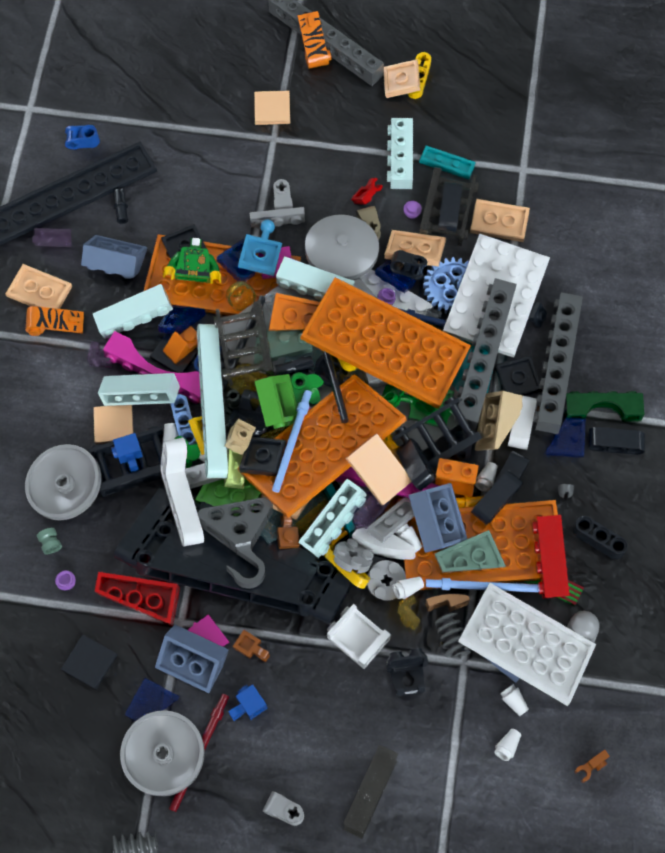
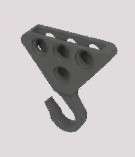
(242, 544)

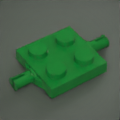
(421, 409)

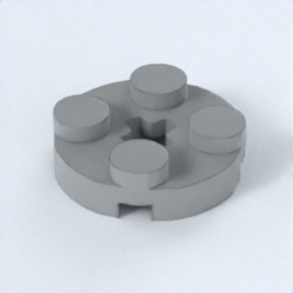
(351, 556)
(377, 574)

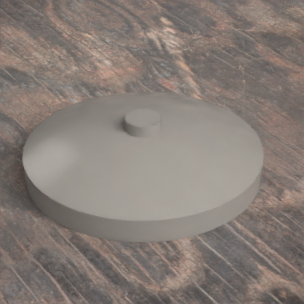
(342, 246)
(63, 482)
(162, 753)

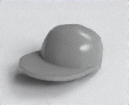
(585, 625)

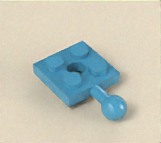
(253, 245)

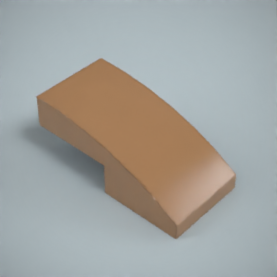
(453, 601)

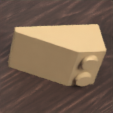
(497, 418)

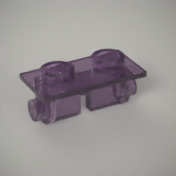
(52, 237)
(365, 516)

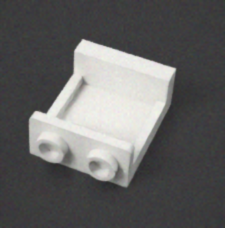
(357, 636)

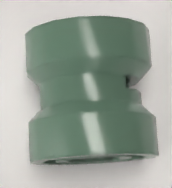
(49, 542)

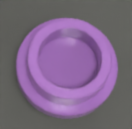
(412, 209)
(387, 295)
(65, 580)

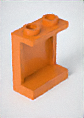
(459, 474)

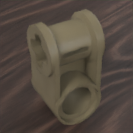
(370, 216)

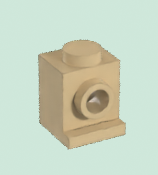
(239, 436)

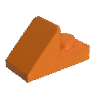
(181, 344)

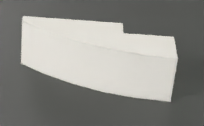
(391, 548)

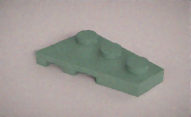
(284, 344)
(472, 554)

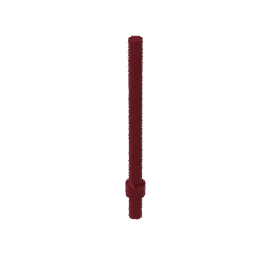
(216, 715)

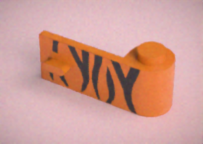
(313, 40)
(53, 319)

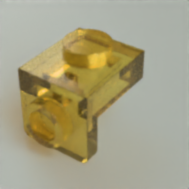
(407, 616)

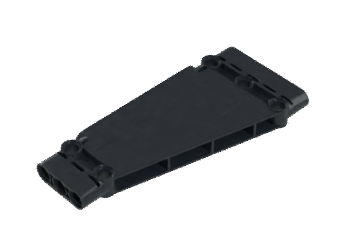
(289, 578)

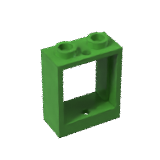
(277, 400)

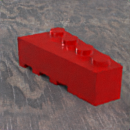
(550, 556)
(143, 595)

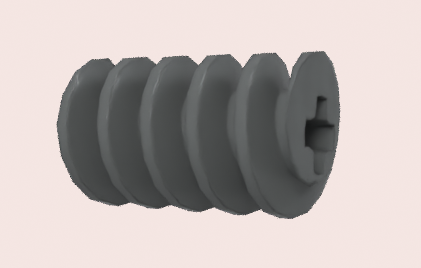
(450, 636)
(140, 845)

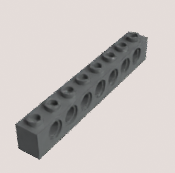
(340, 46)
(499, 290)
(551, 421)

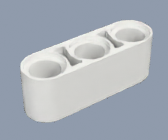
(522, 427)

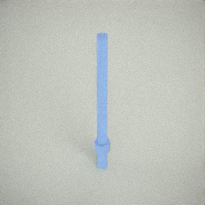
(302, 410)
(447, 583)

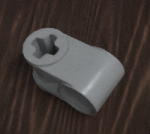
(282, 198)
(280, 807)

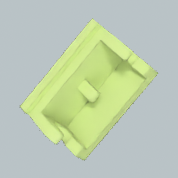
(234, 477)

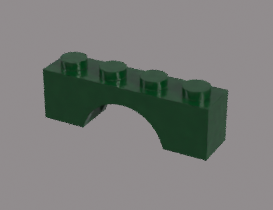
(627, 405)

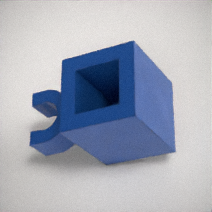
(127, 450)
(249, 703)

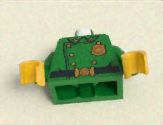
(193, 264)

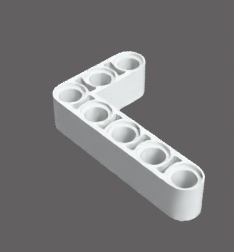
(179, 493)

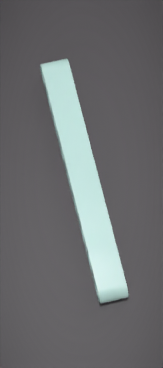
(212, 401)

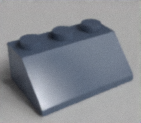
(113, 256)
(438, 517)
(191, 658)

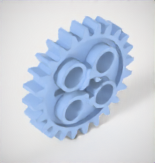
(438, 292)

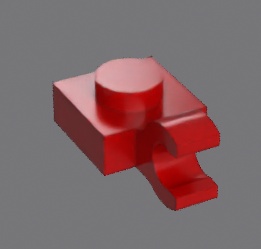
(365, 194)

